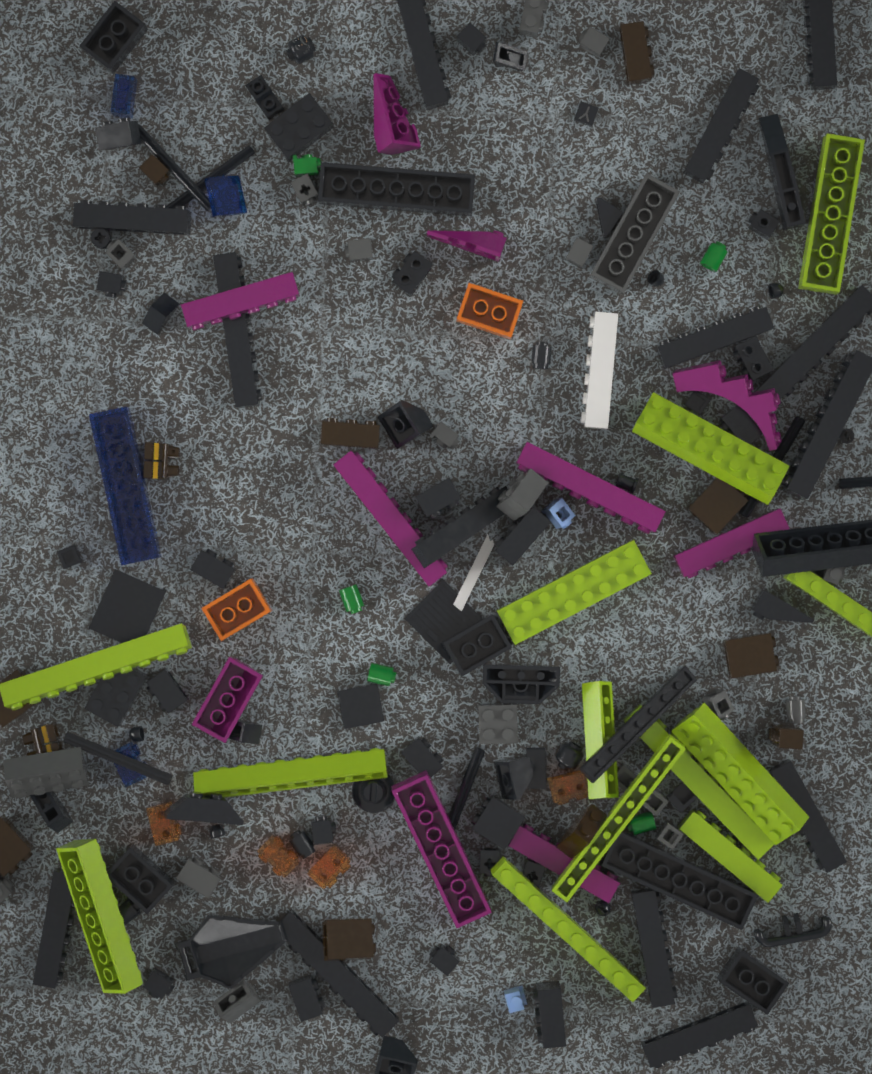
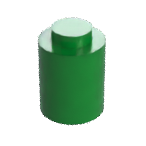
(714, 256)
(351, 599)
(381, 674)
(642, 823)

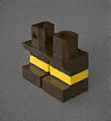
(162, 469)
(43, 735)

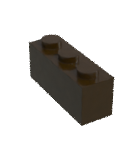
(636, 52)
(350, 433)
(786, 736)

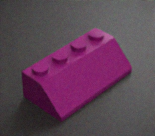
(227, 699)

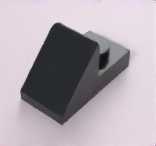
(509, 56)

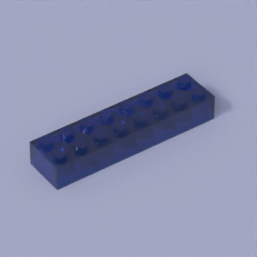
(125, 485)

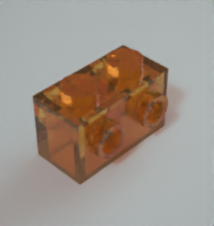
(568, 783)
(160, 824)
(278, 856)
(328, 866)

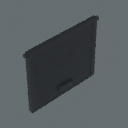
(126, 608)
(439, 619)

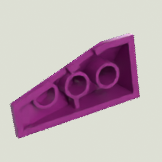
(391, 127)
(478, 242)

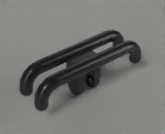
(799, 936)

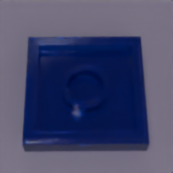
(225, 195)

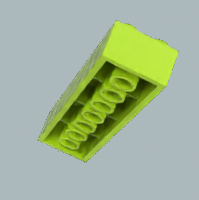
(831, 214)
(710, 448)
(574, 592)
(740, 774)
(99, 916)

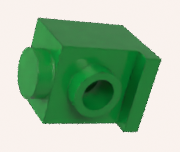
(306, 165)

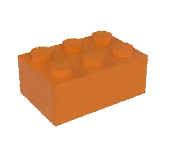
(489, 311)
(236, 609)

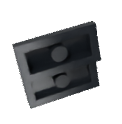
(360, 706)

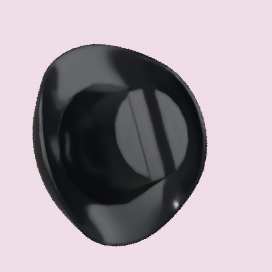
(373, 795)

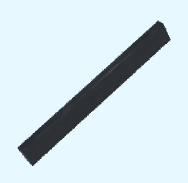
(638, 724)

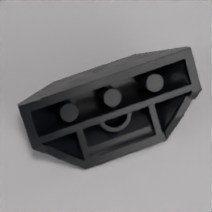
(521, 682)
(203, 809)

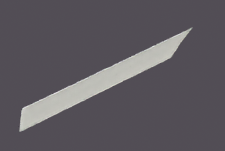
(474, 573)

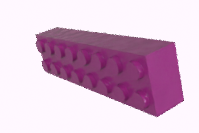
(593, 489)
(387, 513)
(441, 849)

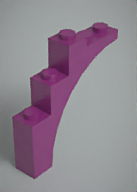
(759, 404)

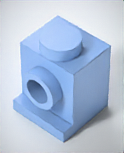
(560, 506)
(515, 999)

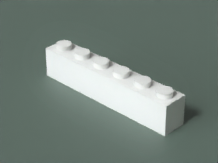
(600, 370)

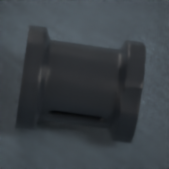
(626, 482)

